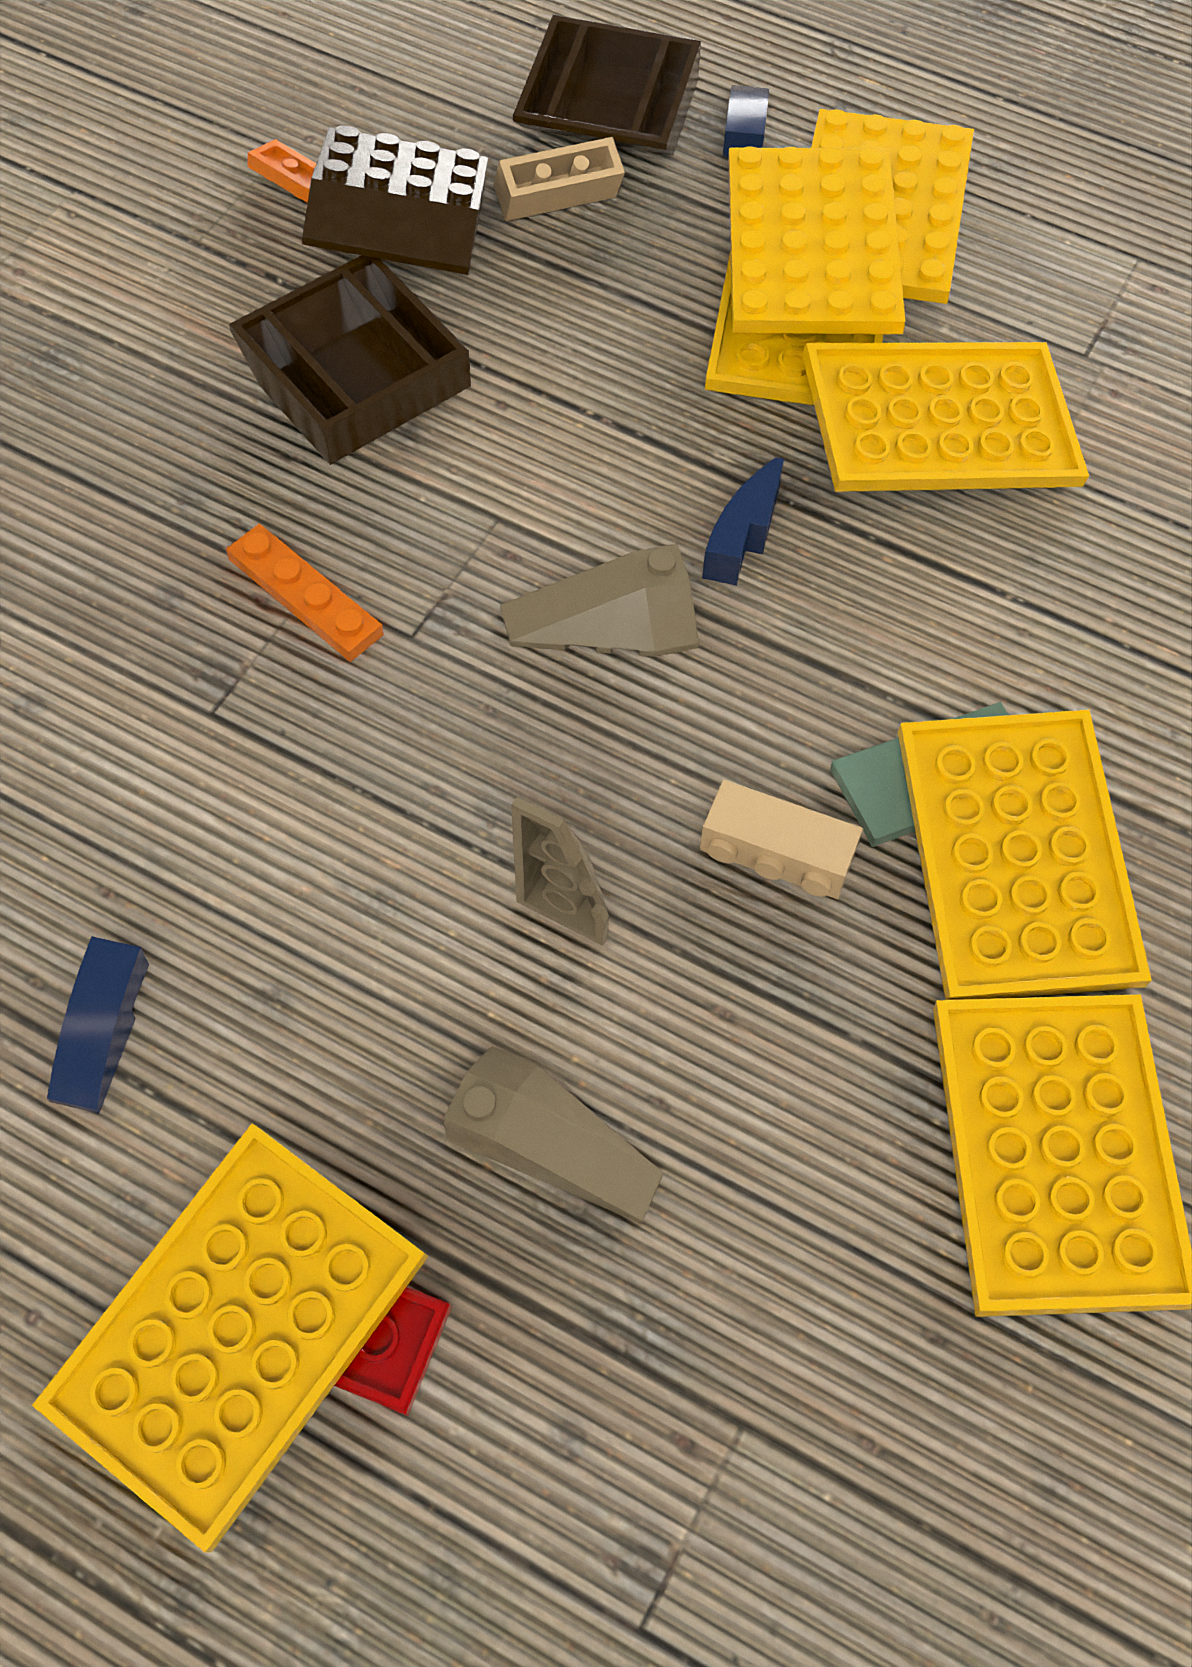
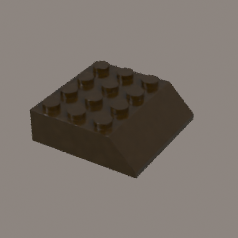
(610, 83)
(395, 200)
(352, 356)

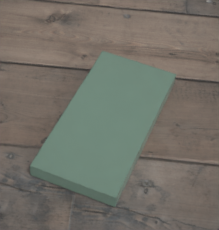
(878, 786)

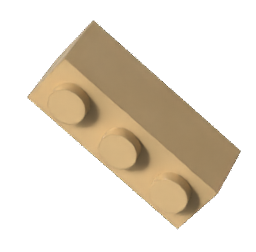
(558, 178)
(780, 839)

